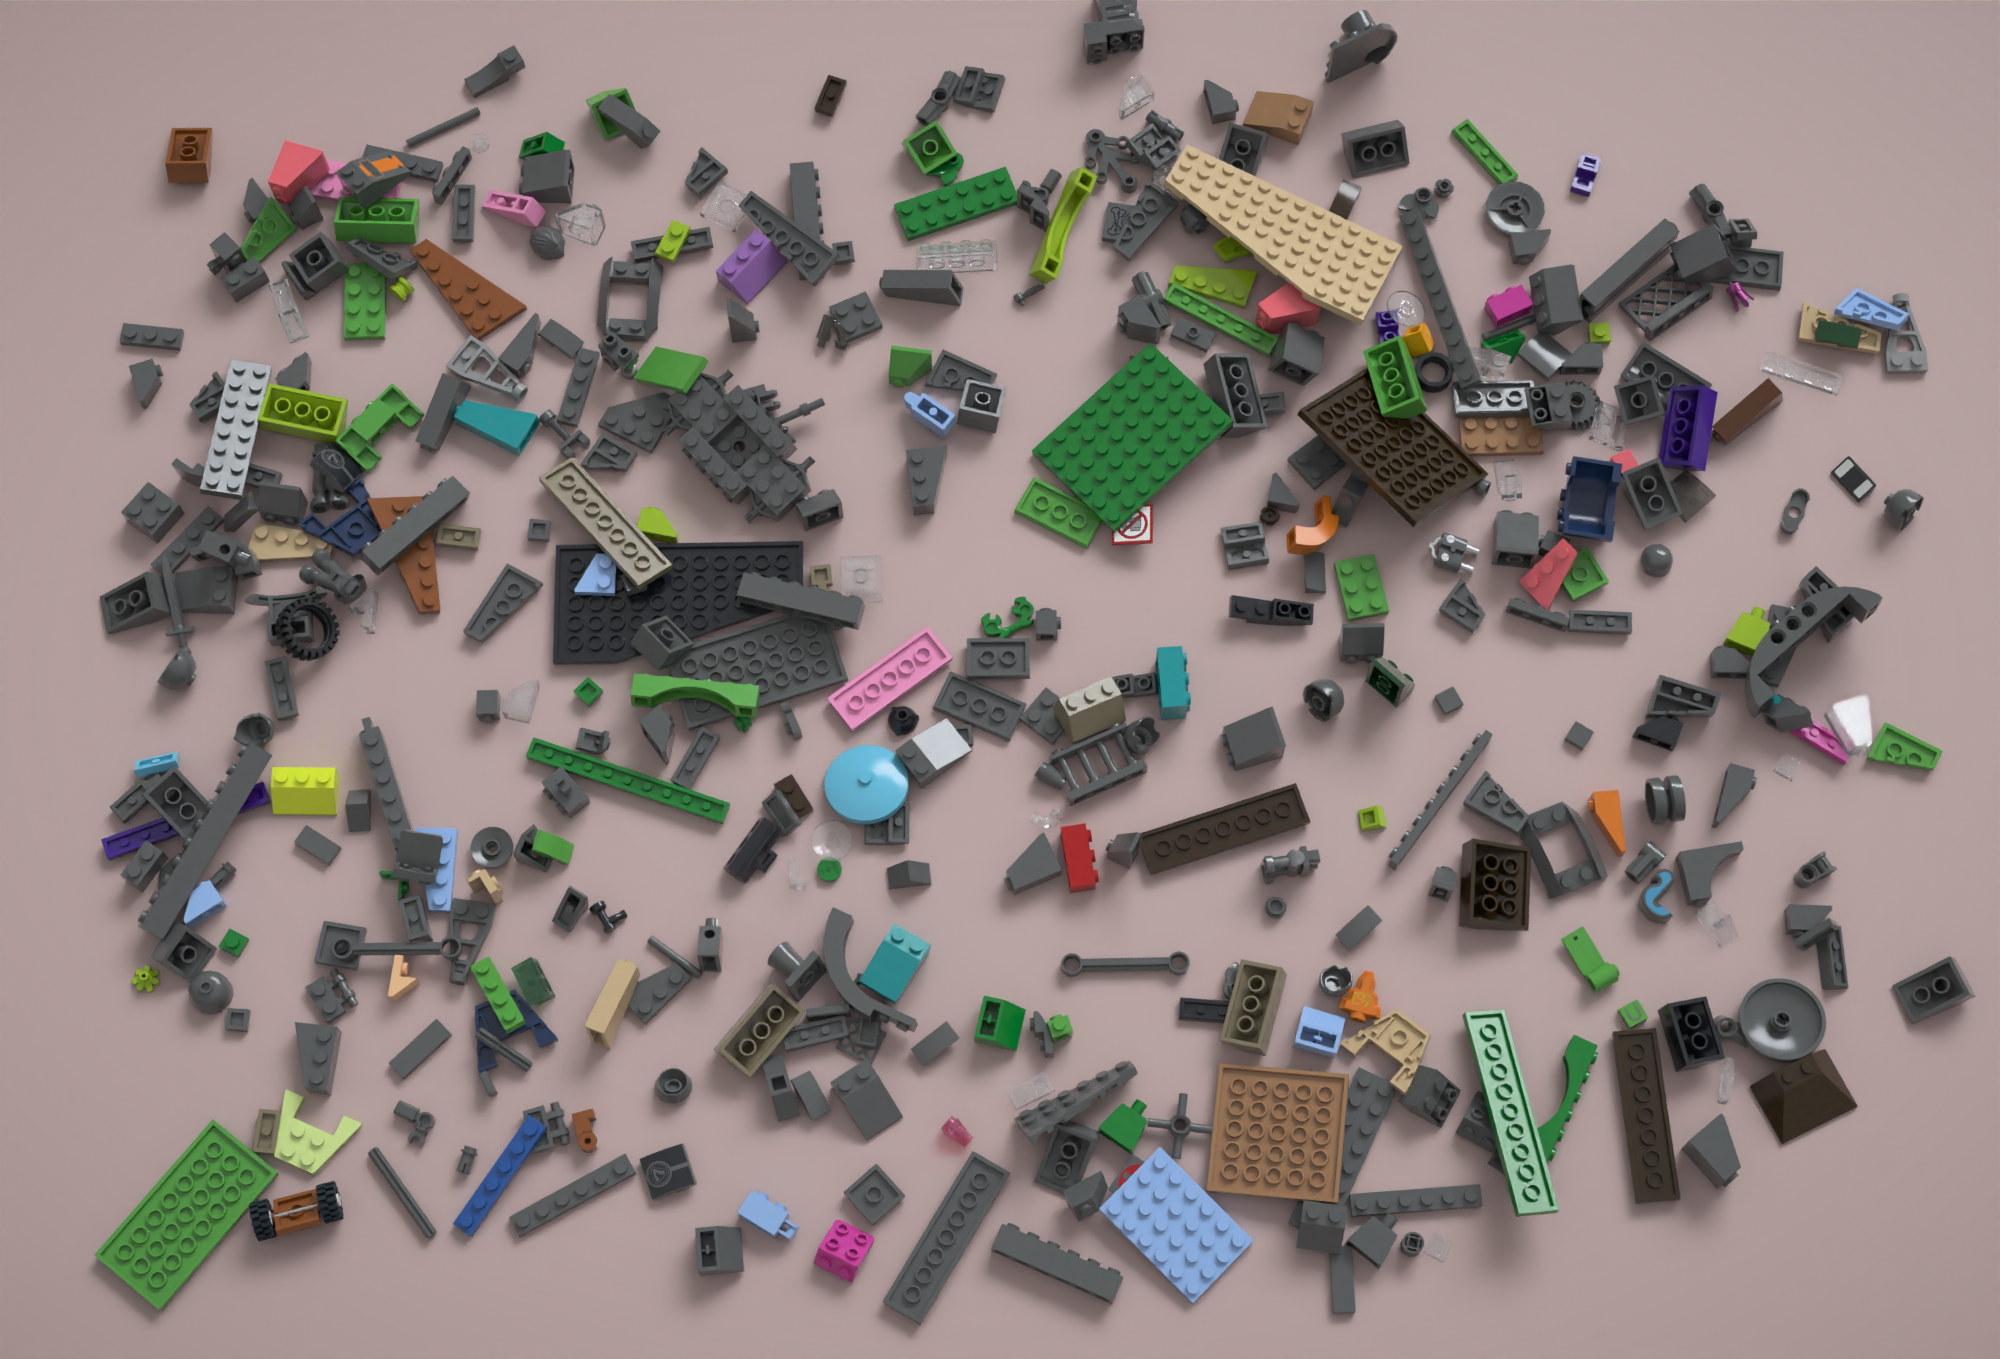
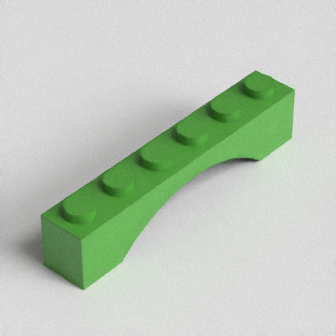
(652, 691)

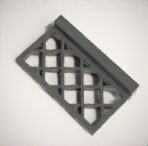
(1673, 314)

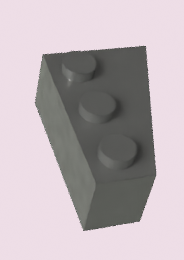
(925, 476)
(1681, 699)

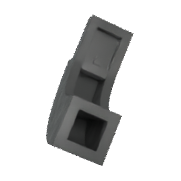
(252, 570)

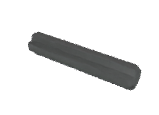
(503, 1049)

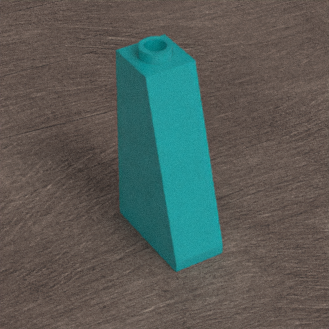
(498, 425)

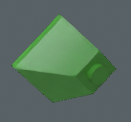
(606, 127)
(908, 365)

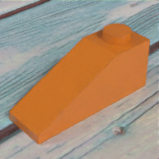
(1608, 817)

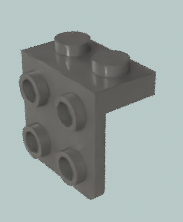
(418, 857)
(1477, 1125)

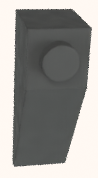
(629, 121)
(741, 322)
(520, 352)
(1735, 786)
(1124, 849)

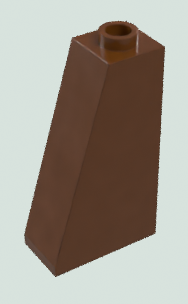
(1747, 412)

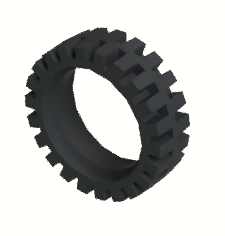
(288, 638)

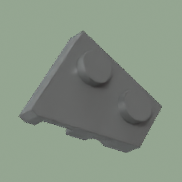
(1462, 607)

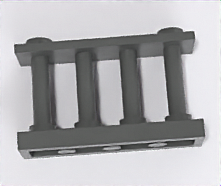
(1096, 784)

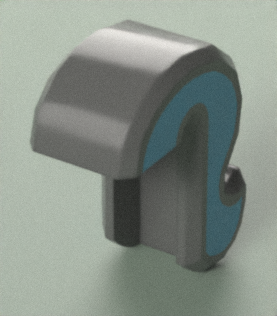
(1652, 893)

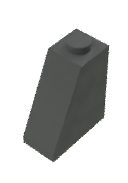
(1033, 866)

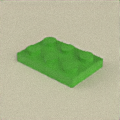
(1361, 587)

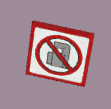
(1137, 529)

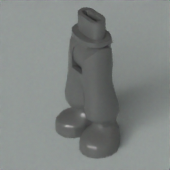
(320, 488)
(333, 578)

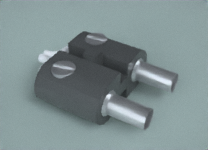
(1451, 553)

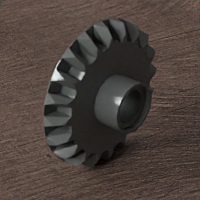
(1587, 398)

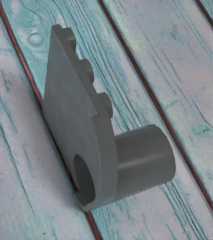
(1363, 45)

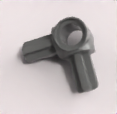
(1731, 1032)

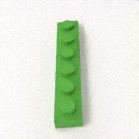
(1220, 319)

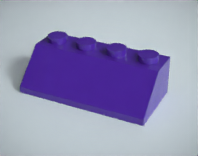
(1688, 427)

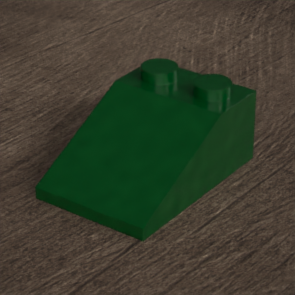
(1389, 681)

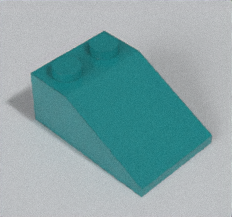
(895, 963)

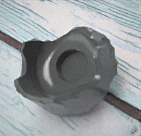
(1141, 735)

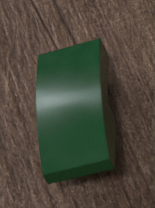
(1838, 334)

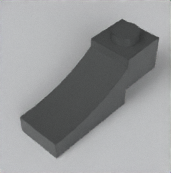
(495, 72)

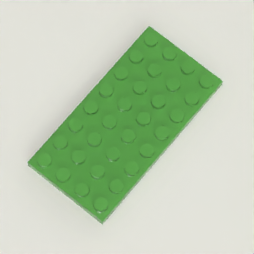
(186, 1215)

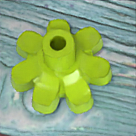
(147, 982)

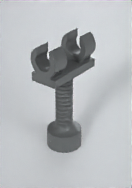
(548, 419)

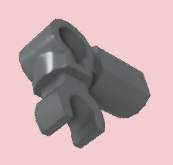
(1047, 185)
(424, 1120)

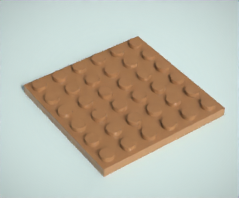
(1278, 1133)

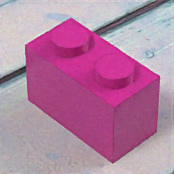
(1508, 305)

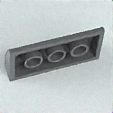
(1667, 372)

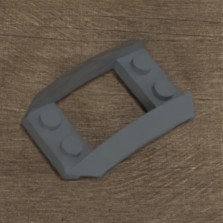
(630, 273)
(1570, 878)

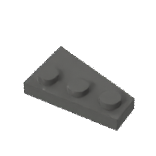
(387, 263)
(953, 371)
(657, 991)

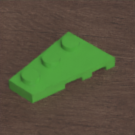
(267, 232)
(1903, 749)

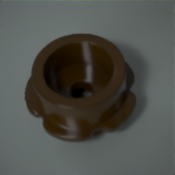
(1269, 510)

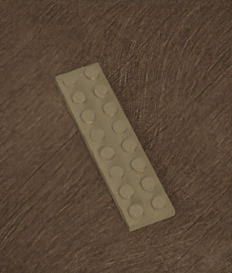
(605, 523)

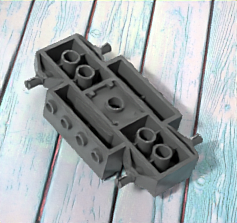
(717, 424)

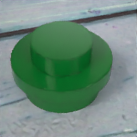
(742, 723)

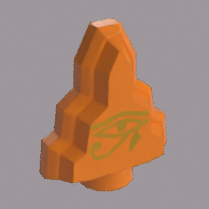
(1362, 1000)

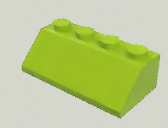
(303, 413)

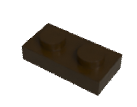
(830, 95)
(794, 796)

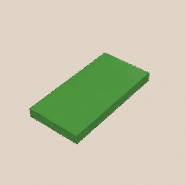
(671, 369)
(1058, 513)

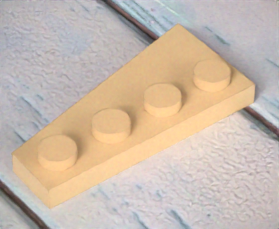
(1809, 319)
(282, 543)

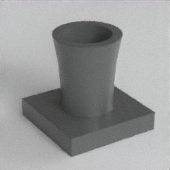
(801, 973)

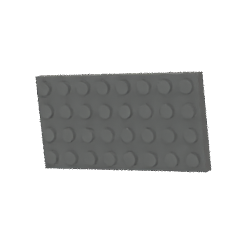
(778, 655)

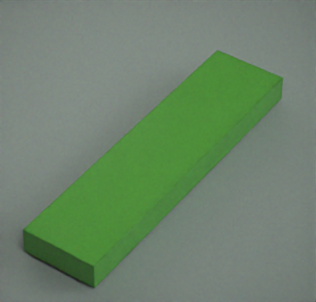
(1484, 152)

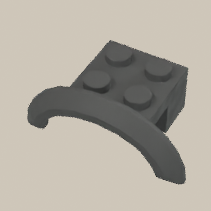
(301, 621)

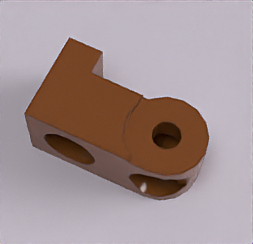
(586, 1138)

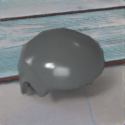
(1657, 560)
(1335, 981)

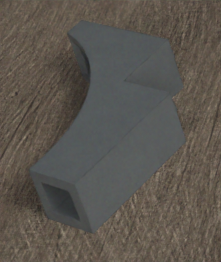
(1350, 498)

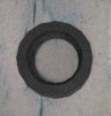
(1439, 358)

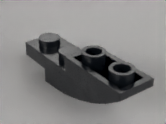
(1272, 612)

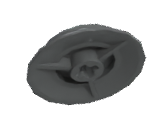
(1515, 195)

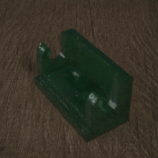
(533, 982)

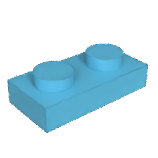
(156, 764)

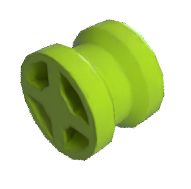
(401, 289)

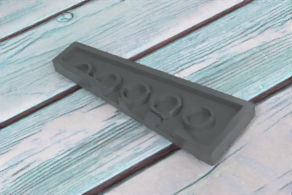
(798, 245)

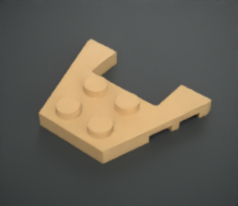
(1397, 1038)

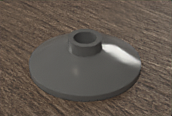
(485, 840)

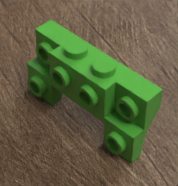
(374, 423)

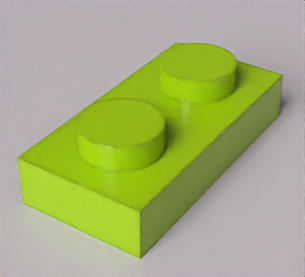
(673, 241)

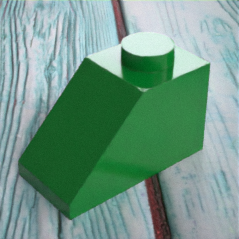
(540, 144)

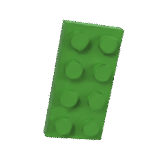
(364, 303)

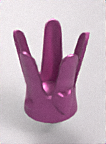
(1736, 290)

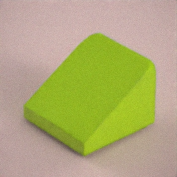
(1372, 818)

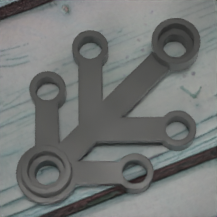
(1110, 157)

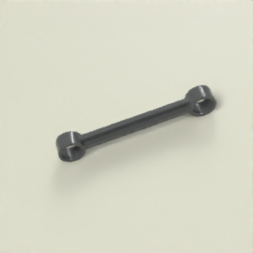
(403, 948)
(1125, 964)

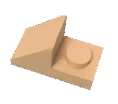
(399, 984)

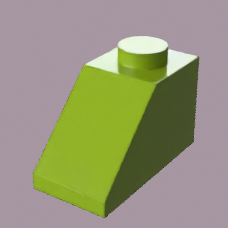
(656, 526)

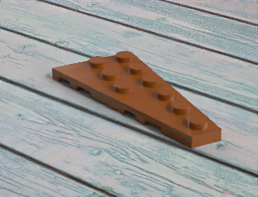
(471, 296)
(417, 564)

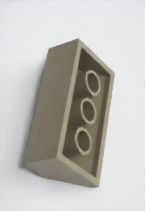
(1253, 1007)
(759, 1030)

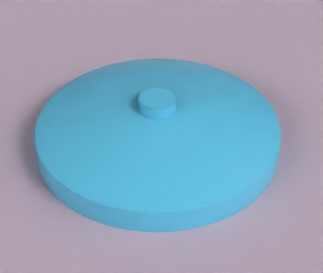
(866, 784)

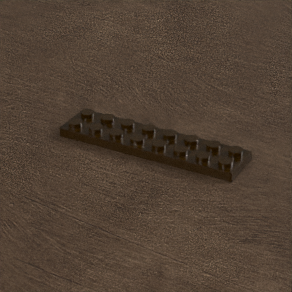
(1223, 829)
(1646, 1116)

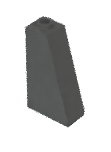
(923, 285)
(439, 416)

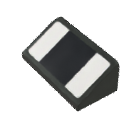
(1853, 479)

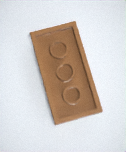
(1500, 436)

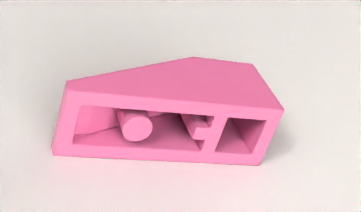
(515, 207)

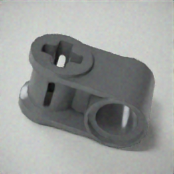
(1816, 868)

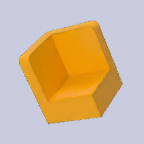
(1418, 340)

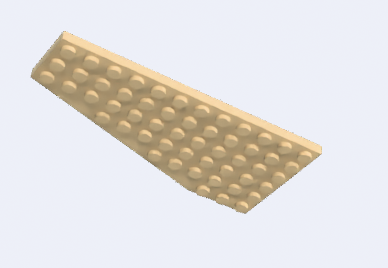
(1308, 246)

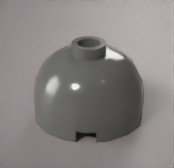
(1901, 507)
(179, 671)
(1324, 698)
(210, 992)

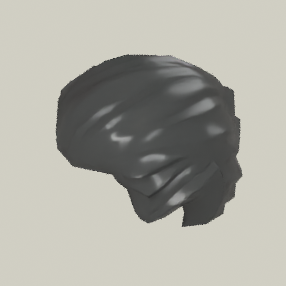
(547, 242)
(254, 729)

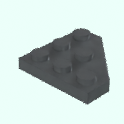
(639, 420)

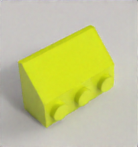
(304, 790)

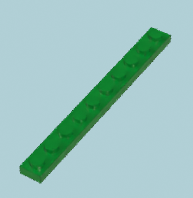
(628, 780)

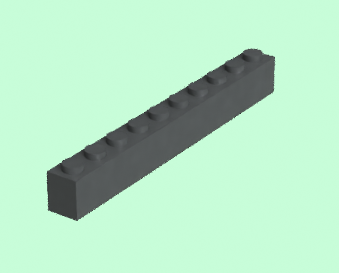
(204, 841)

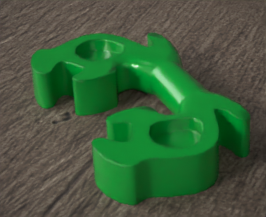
(1024, 610)

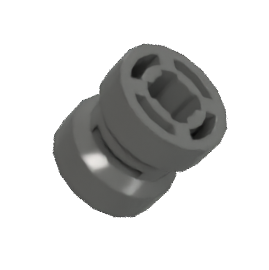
(1409, 1247)

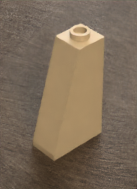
(612, 1004)

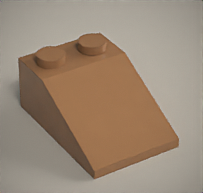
(1280, 115)

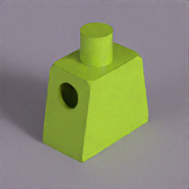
(1748, 632)

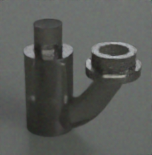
(825, 332)

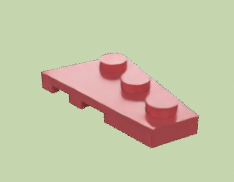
(1549, 573)

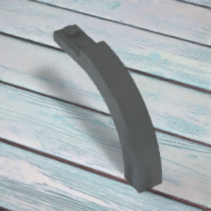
(834, 947)

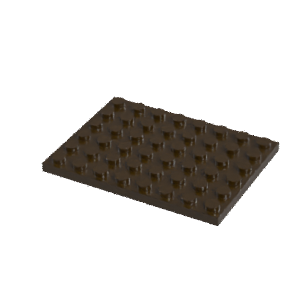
(1401, 458)

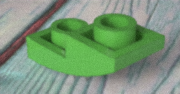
(553, 846)

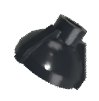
(902, 726)

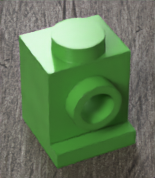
(1059, 1028)

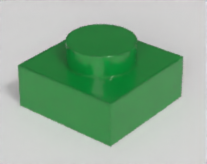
(588, 691)
(234, 943)

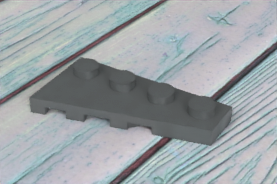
(503, 599)

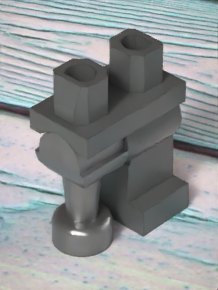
(619, 354)
(1290, 865)

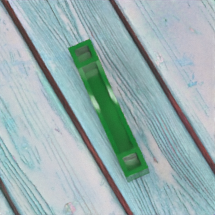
(1576, 1060)

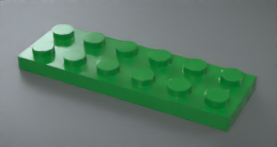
(956, 203)

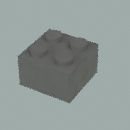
(319, 262)
(152, 512)

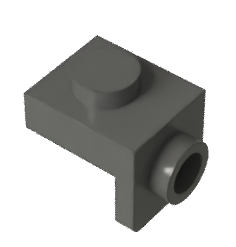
(593, 741)

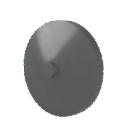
(1782, 1020)

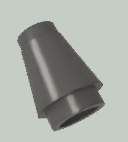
(1050, 776)

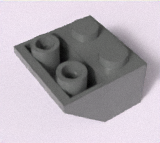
(1549, 406)
(1430, 1096)
(719, 1250)

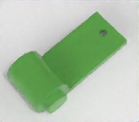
(1589, 961)

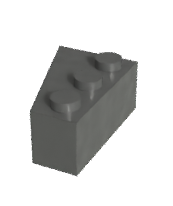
(1818, 581)
(318, 1055)

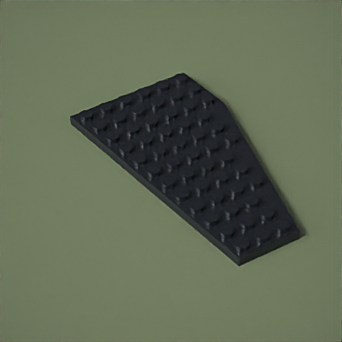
(694, 594)

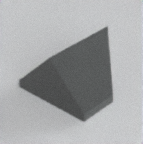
(524, 854)

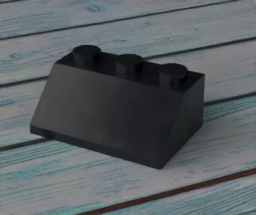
(1691, 1033)

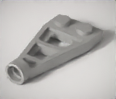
(467, 357)
(1910, 361)

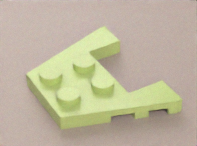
(304, 1144)

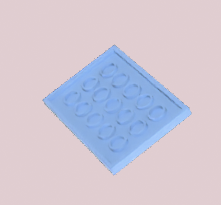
(1176, 1225)

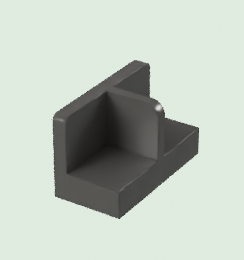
(415, 918)

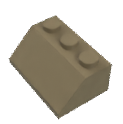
(1090, 710)

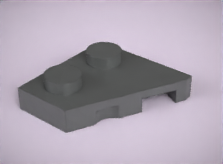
(705, 173)
(209, 398)
(609, 455)

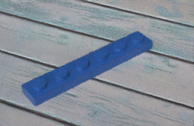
(500, 1176)

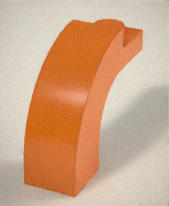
(1309, 540)

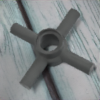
(1179, 1135)

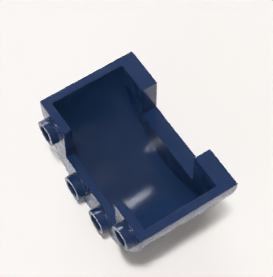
(1589, 499)

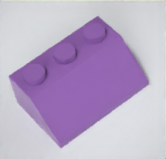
(751, 266)

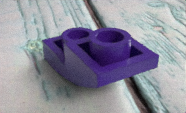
(1386, 326)

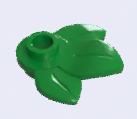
(948, 170)

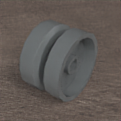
(1665, 799)

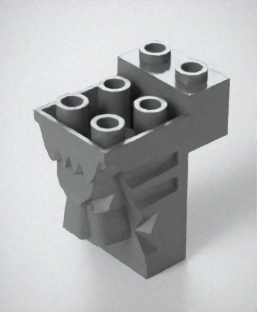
(1115, 31)

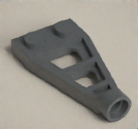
(468, 912)

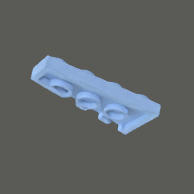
(441, 892)

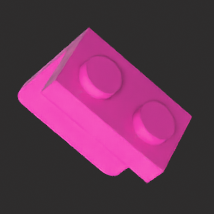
(843, 1250)

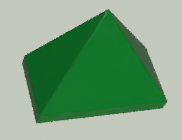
(1507, 344)

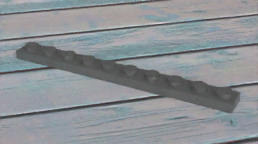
(1440, 299)

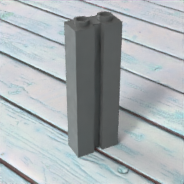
(1628, 269)

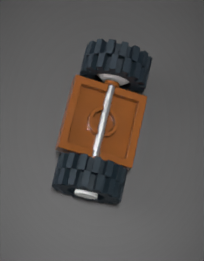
(296, 1211)

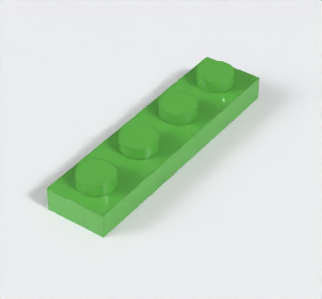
(498, 995)

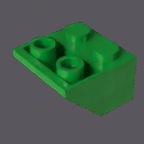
(999, 1023)

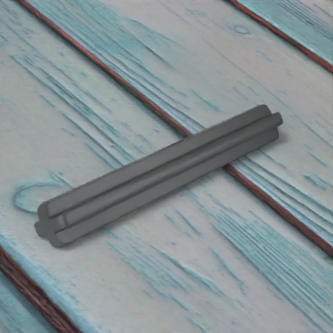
(402, 1192)

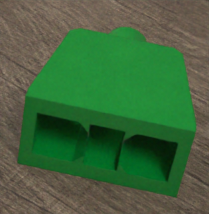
(1125, 1126)

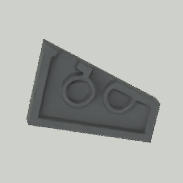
(1494, 804)

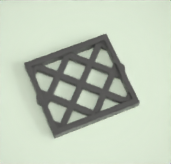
(854, 1020)

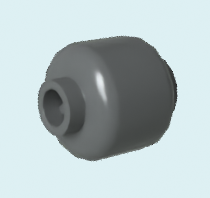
(1193, 220)

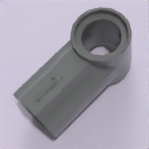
(1648, 858)

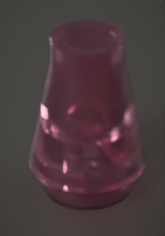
(955, 1130)

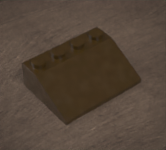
(1495, 886)

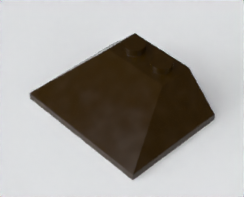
(1803, 1095)

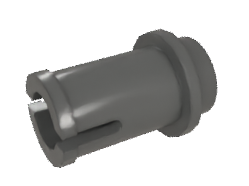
(223, 874)
(467, 1158)

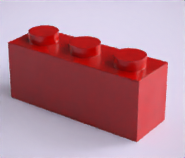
(1079, 858)

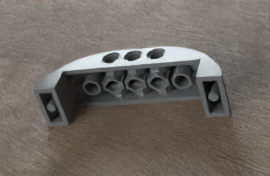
(1796, 628)

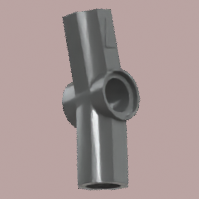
(944, 90)
(1706, 202)
(1152, 297)

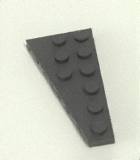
(1072, 1102)

